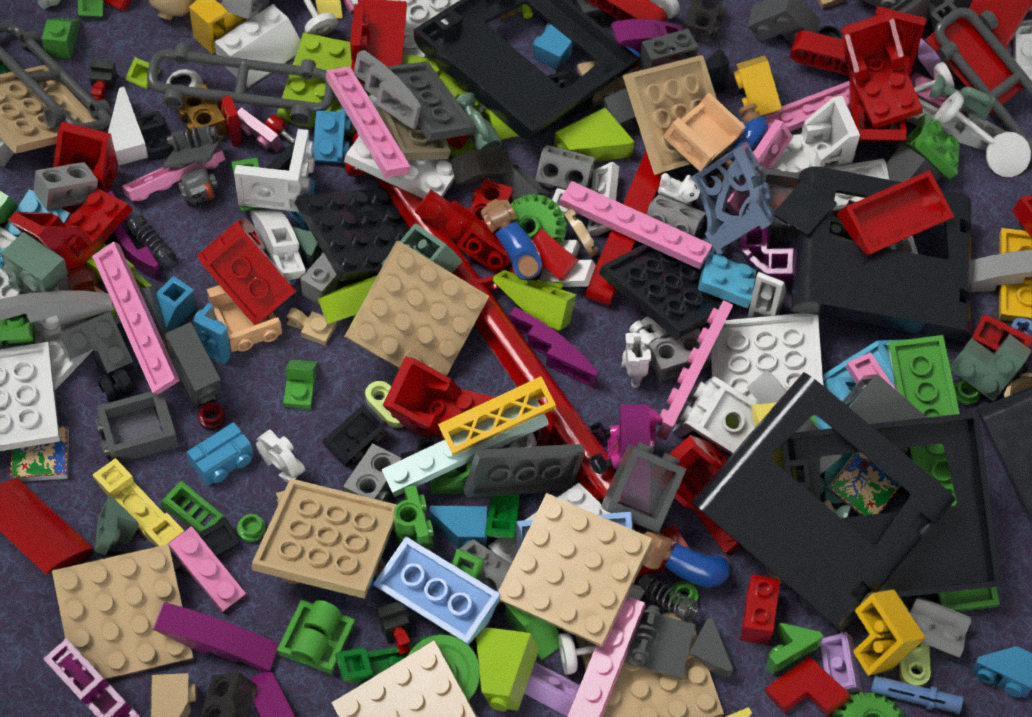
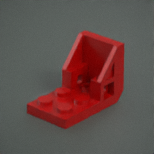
(909, 30)
(879, 70)
(887, 134)
(87, 145)
(82, 231)
(246, 271)
(426, 398)
(701, 463)

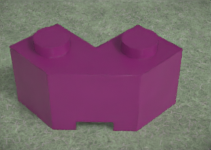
(771, 262)

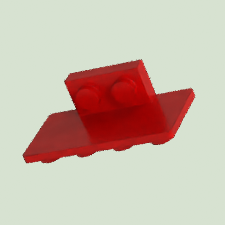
(379, 30)

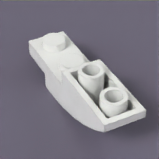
(279, 241)

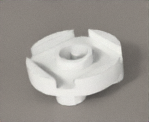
(279, 453)

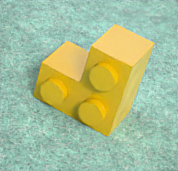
(212, 22)
(758, 85)
(890, 630)

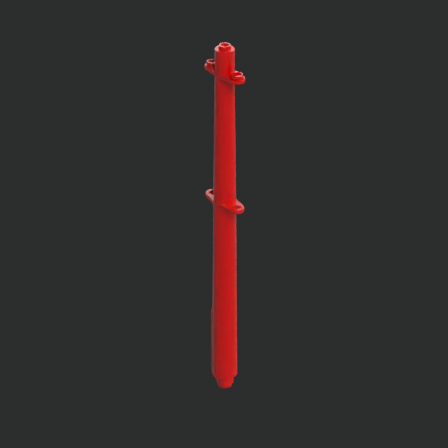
(513, 350)

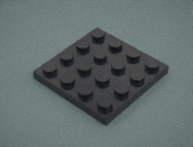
(354, 229)
(662, 289)

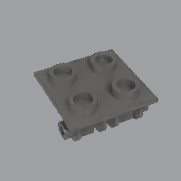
(193, 146)
(660, 643)

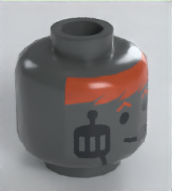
(198, 186)

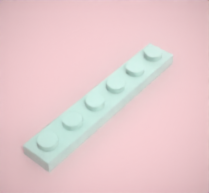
(439, 460)

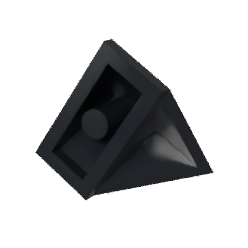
(718, 70)

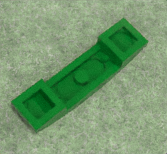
(502, 516)
(361, 666)

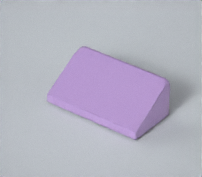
(929, 57)
(841, 661)
(551, 689)

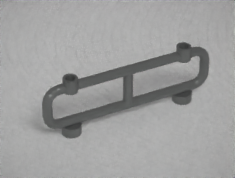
(984, 25)
(175, 94)
(54, 113)

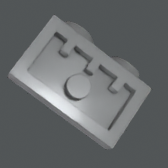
(941, 626)

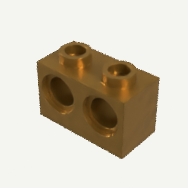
(202, 112)

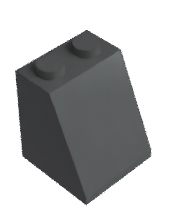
(880, 403)

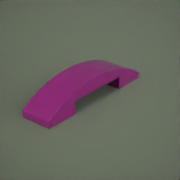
(142, 258)

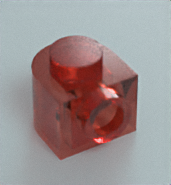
(81, 279)

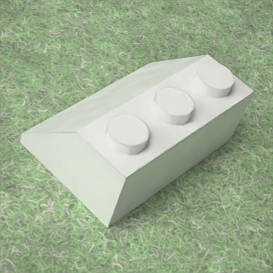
(263, 38)

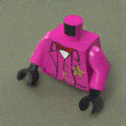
(598, 461)

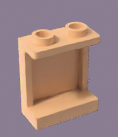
(704, 132)
(241, 330)

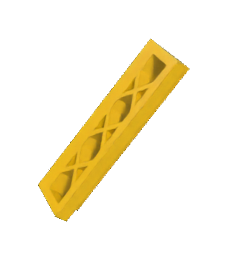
(494, 410)

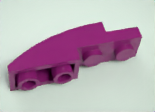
(633, 32)

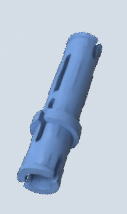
(948, 702)

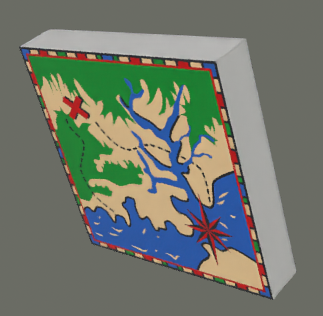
(41, 461)
(863, 485)

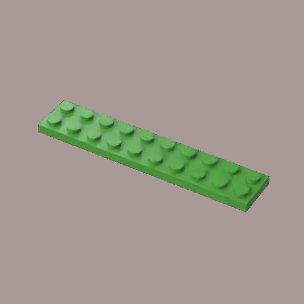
(925, 380)

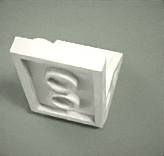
(825, 141)

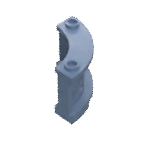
(755, 210)

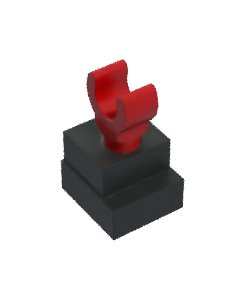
(102, 77)
(395, 625)

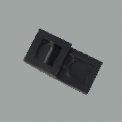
(154, 135)

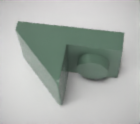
(308, 246)
(114, 526)

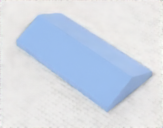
(438, 590)

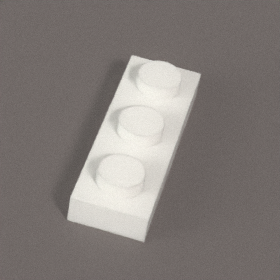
(603, 182)

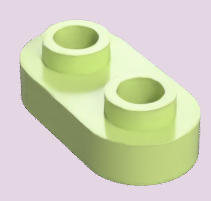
(380, 388)
(918, 659)

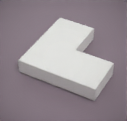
(579, 275)

